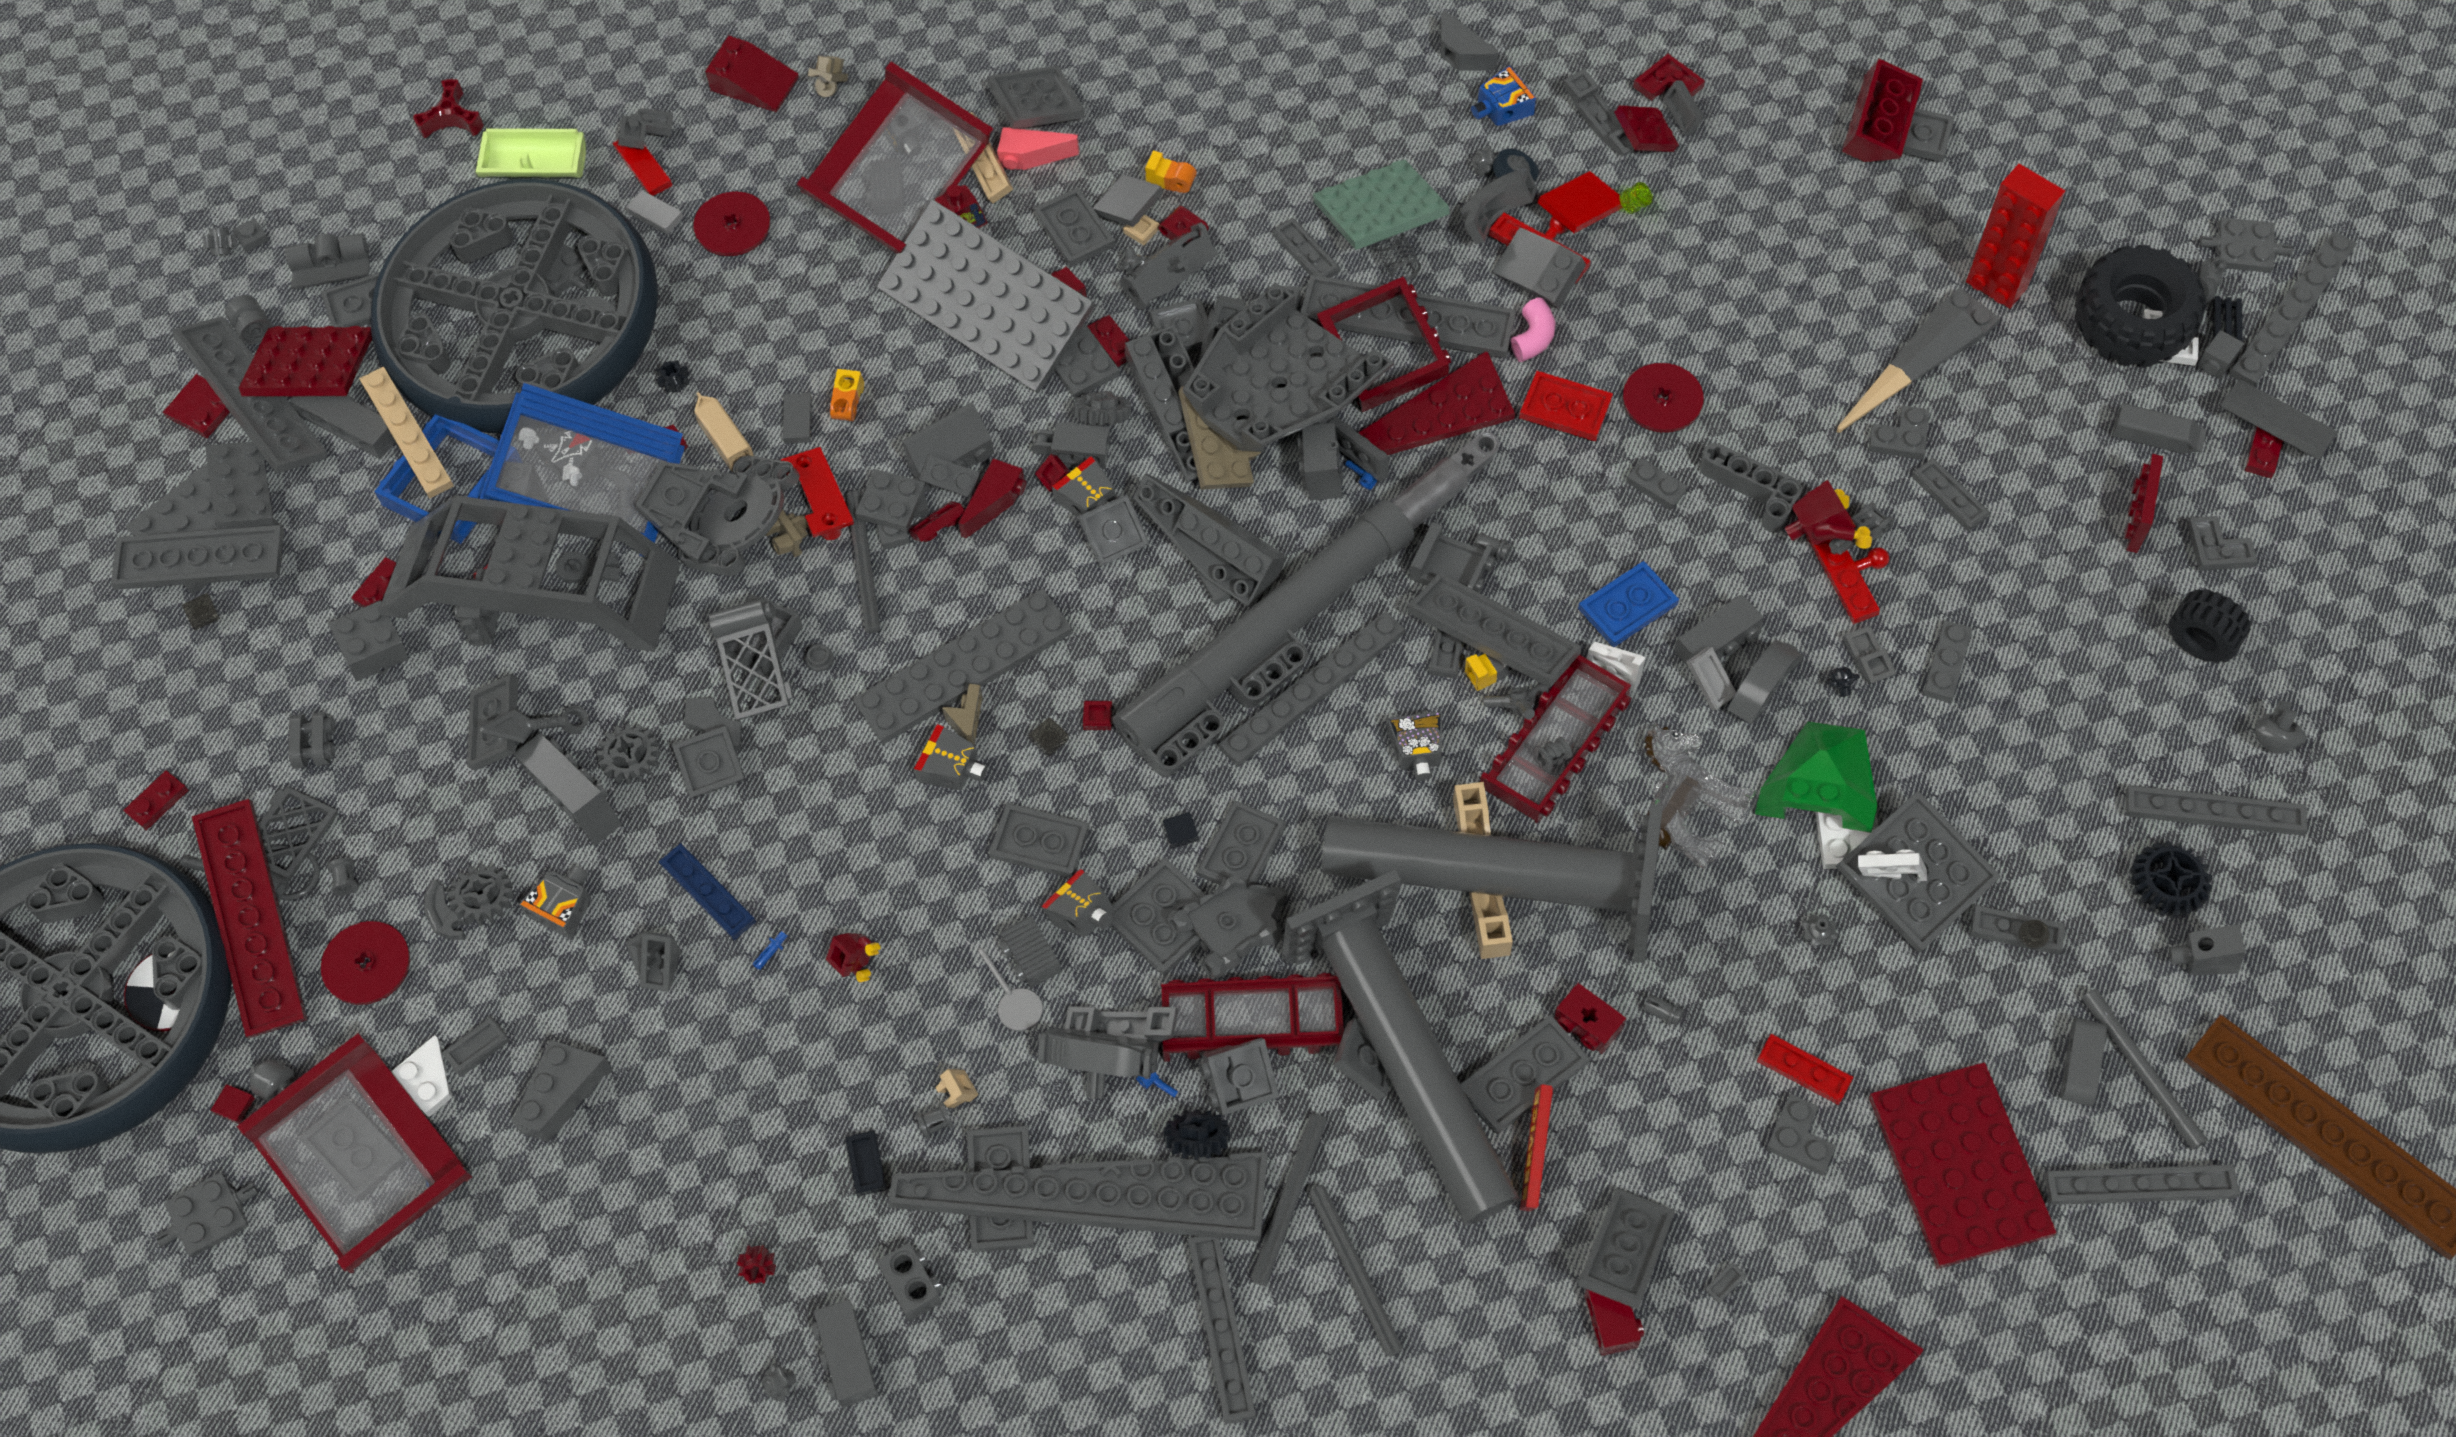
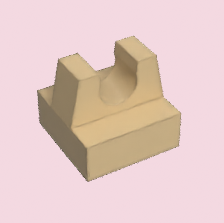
(958, 1086)

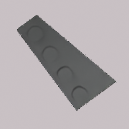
(569, 787)

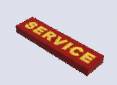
(1536, 1148)

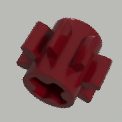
(756, 1264)

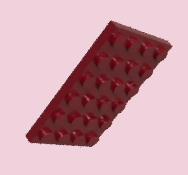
(1961, 1165)

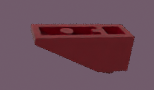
(993, 496)

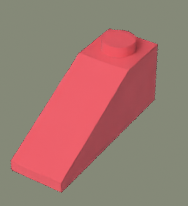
(1033, 148)

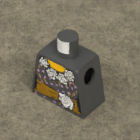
(1417, 742)

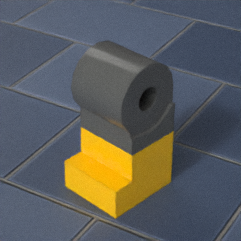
(1485, 670)

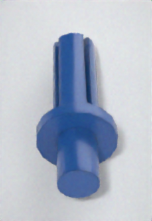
(768, 952)

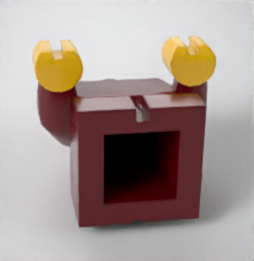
(850, 953)

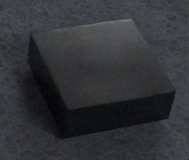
(1180, 830)

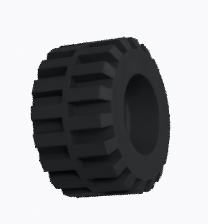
(2209, 626)

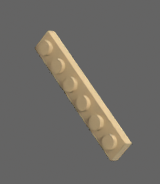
(406, 432)

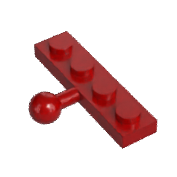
(1507, 226)
(1848, 581)

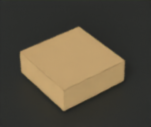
(1143, 230)

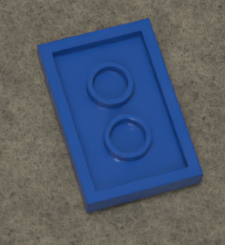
(1628, 604)

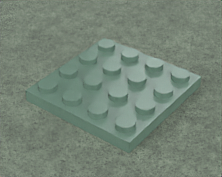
(1380, 204)

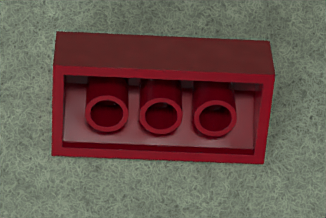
(1882, 113)

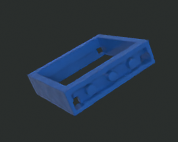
(402, 473)

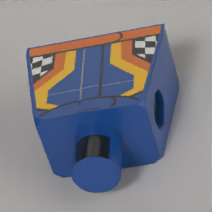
(1504, 99)

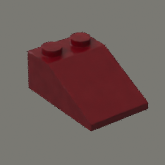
(750, 75)

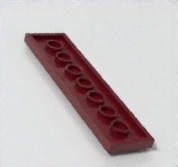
(249, 918)

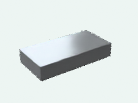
(654, 212)
(1711, 678)

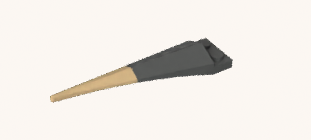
(1948, 331)

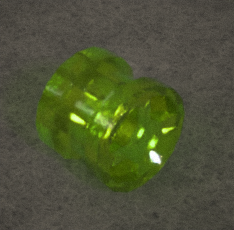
(1636, 197)

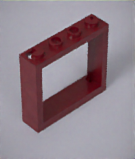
(1407, 382)

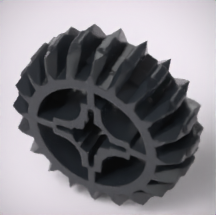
(2184, 872)

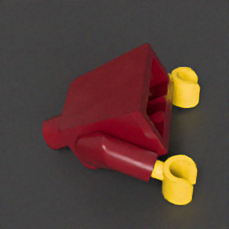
(1825, 517)

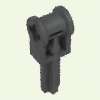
(1868, 517)

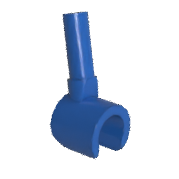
(1366, 480)
(1146, 1083)

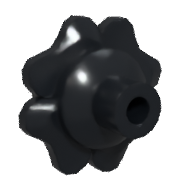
(1842, 679)

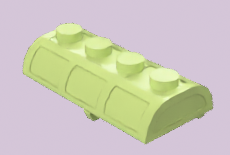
(532, 153)

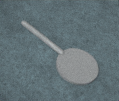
(1018, 1008)

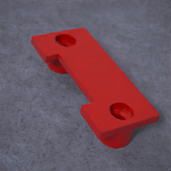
(823, 494)

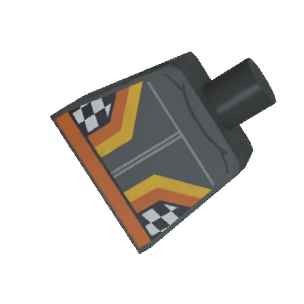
(558, 901)

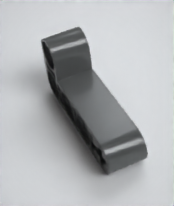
(1720, 465)

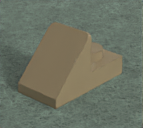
(966, 719)

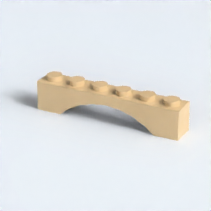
(1488, 910)

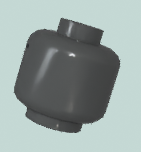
(270, 1078)

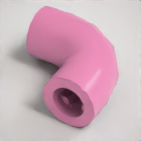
(1540, 330)

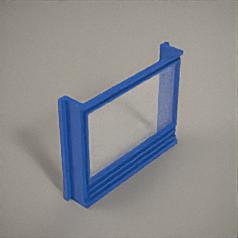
(578, 457)

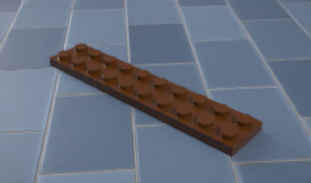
(2329, 1133)

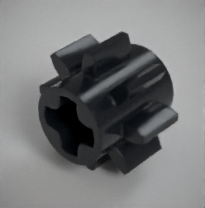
(672, 376)

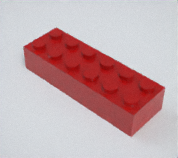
(2015, 235)

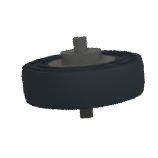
(1512, 160)

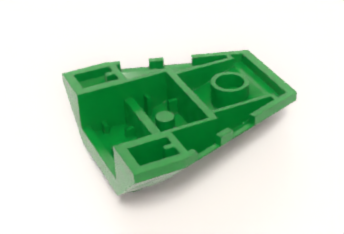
(1823, 773)

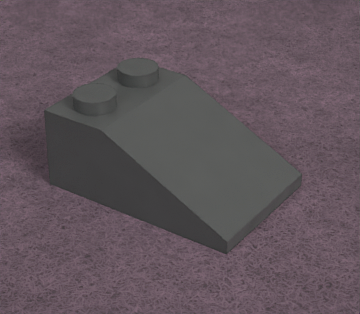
(1540, 267)

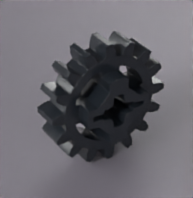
(1196, 1134)

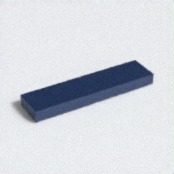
(707, 891)

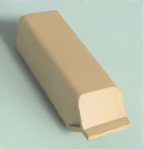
(721, 430)

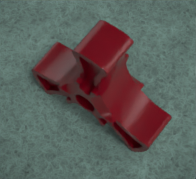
(448, 113)

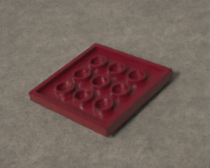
(306, 361)

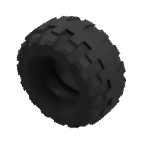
(2147, 278)

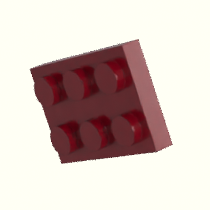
(2143, 507)

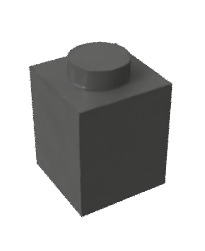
(2220, 354)

